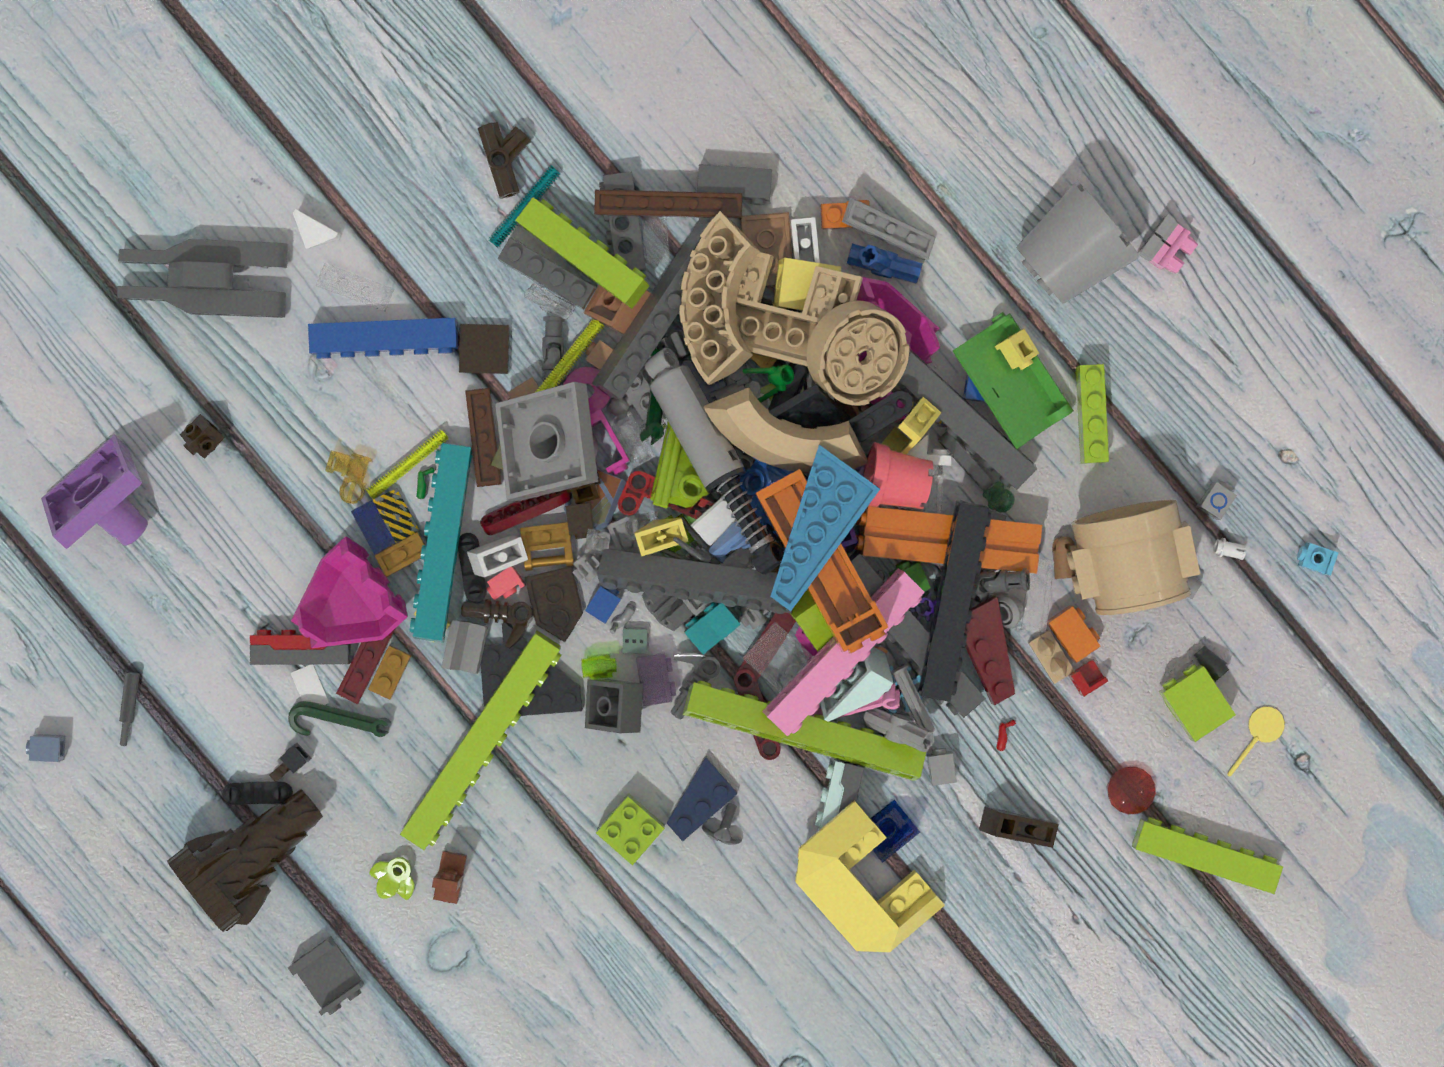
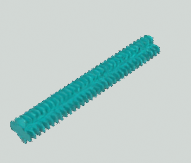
(537, 190)

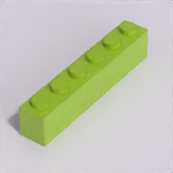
(582, 252)
(1207, 856)

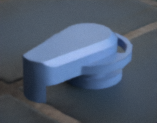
(728, 541)

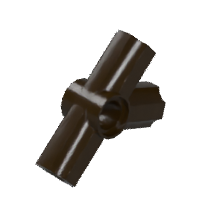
(509, 148)

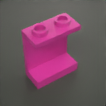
(620, 466)

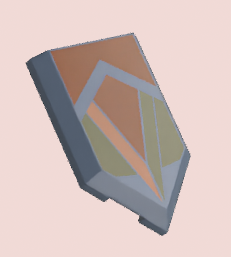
(605, 506)

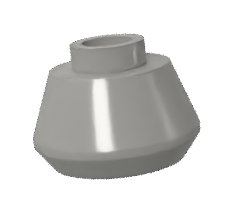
(1011, 610)

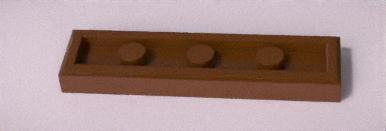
(483, 436)

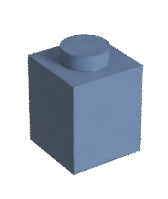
(46, 748)

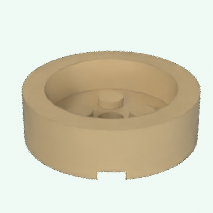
(850, 331)

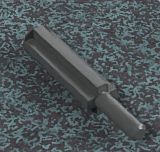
(128, 704)

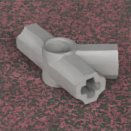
(899, 728)

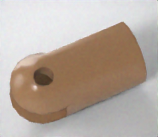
(1060, 548)

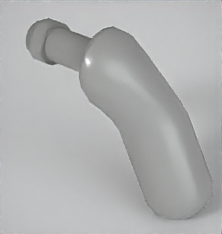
(622, 620)

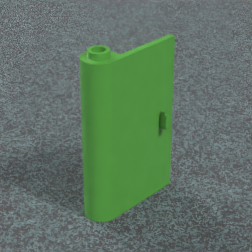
(1020, 399)

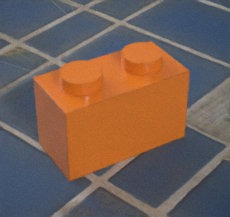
(1073, 633)

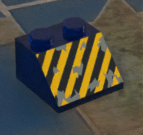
(385, 521)

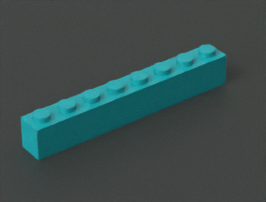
(442, 542)

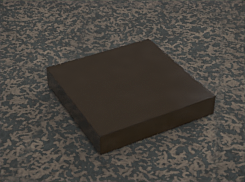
(484, 349)

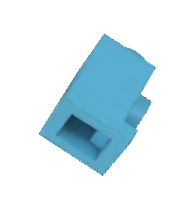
(1306, 558)

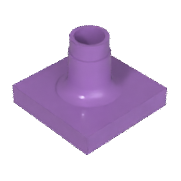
(97, 495)

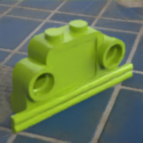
(675, 476)

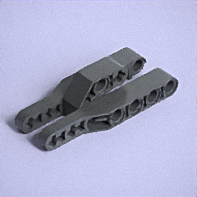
(210, 267)

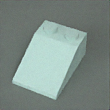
(865, 685)

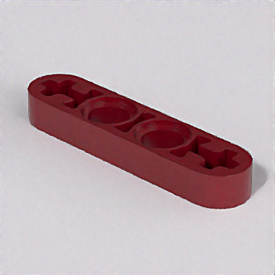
(525, 510)

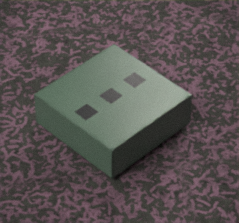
(635, 641)

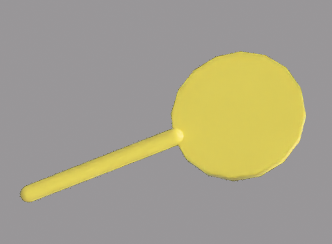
(1264, 725)

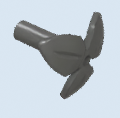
(723, 833)

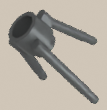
(697, 554)

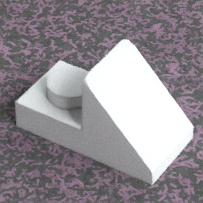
(938, 456)

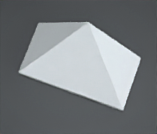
(313, 232)

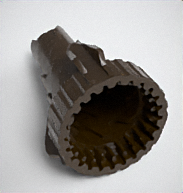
(228, 866)

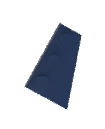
(701, 800)

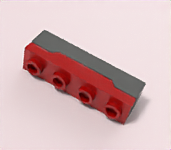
(293, 649)

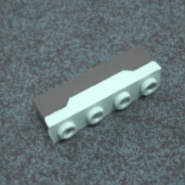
(841, 790)

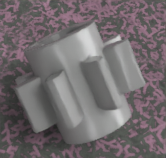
(586, 567)
(753, 617)

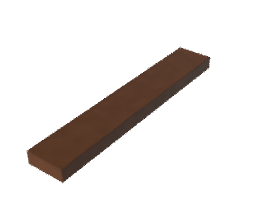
(667, 203)

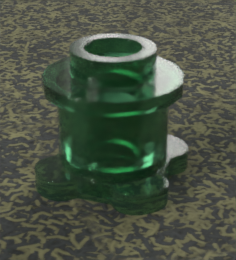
(999, 498)

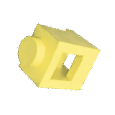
(1018, 350)

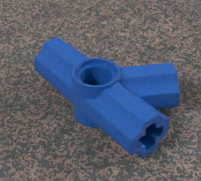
(884, 263)

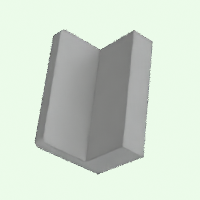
(464, 646)

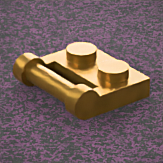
(547, 537)

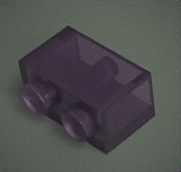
(654, 675)

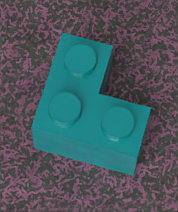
(711, 627)

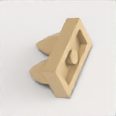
(1051, 656)

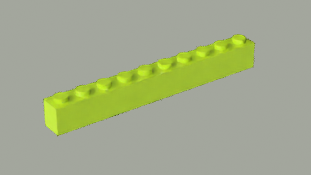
(815, 735)
(480, 740)

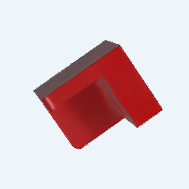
(1087, 678)

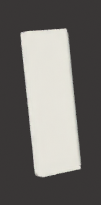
(714, 522)

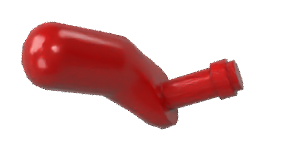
(1002, 735)

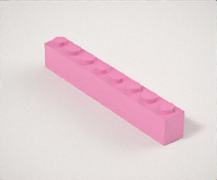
(832, 665)

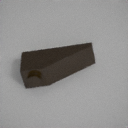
(1018, 827)

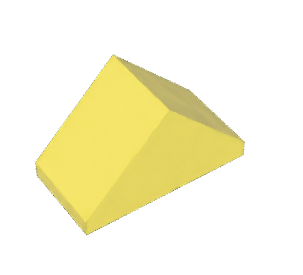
(659, 535)

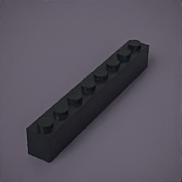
(953, 601)

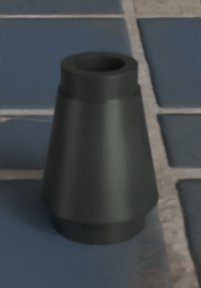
(1213, 664)

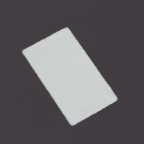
(309, 685)

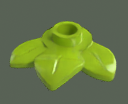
(391, 881)

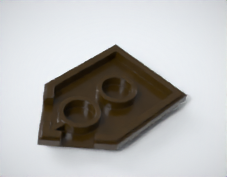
(555, 601)

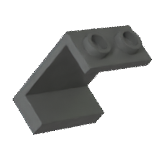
(328, 975)

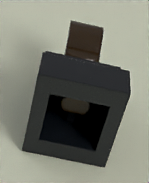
(292, 760)

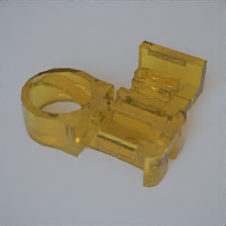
(350, 467)

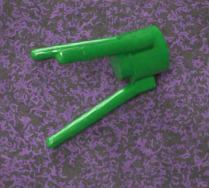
(777, 376)

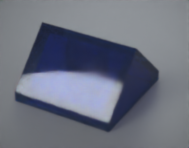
(896, 827)

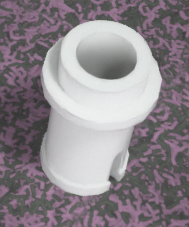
(1229, 549)

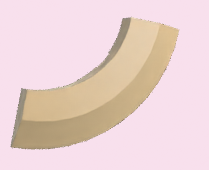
(711, 297)
(778, 441)

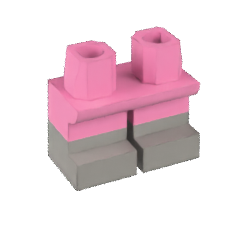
(1165, 242)

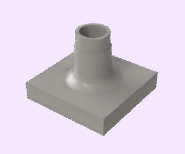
(547, 442)

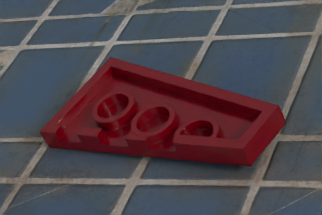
(989, 651)

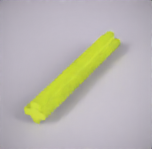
(572, 355)
(407, 464)

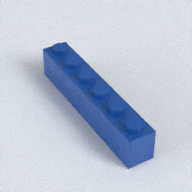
(383, 336)

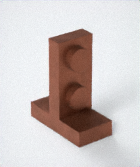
(449, 877)

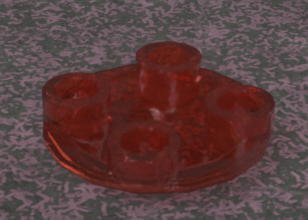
(1131, 790)

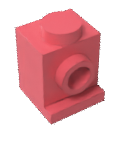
(505, 583)

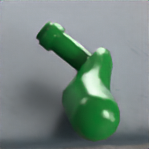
(421, 483)

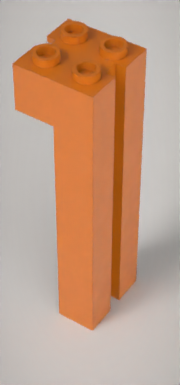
(926, 535)
(837, 587)

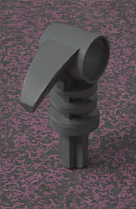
(698, 674)

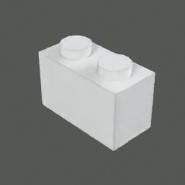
(497, 555)

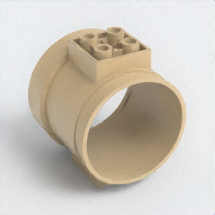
(1133, 557)

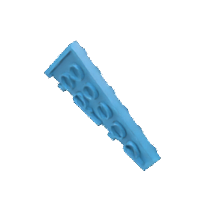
(826, 514)

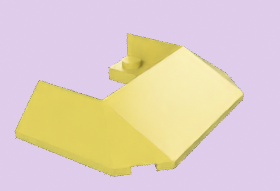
(845, 901)

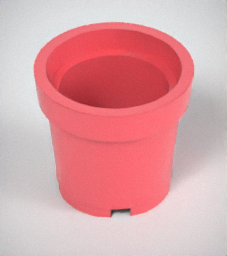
(899, 476)

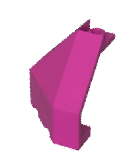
(919, 328)
(348, 600)

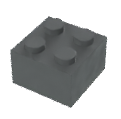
(613, 706)

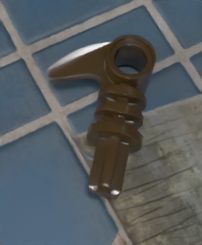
(500, 612)

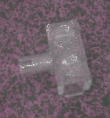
(628, 435)

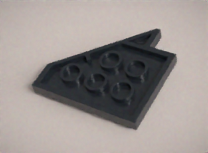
(811, 409)
(555, 695)

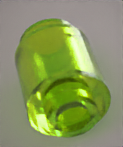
(598, 666)

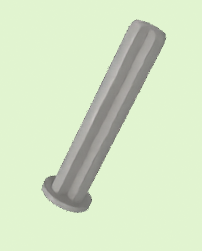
(912, 697)

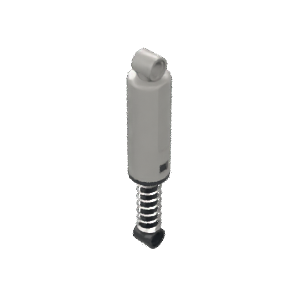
(709, 451)

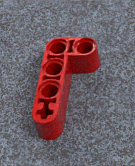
(639, 494)

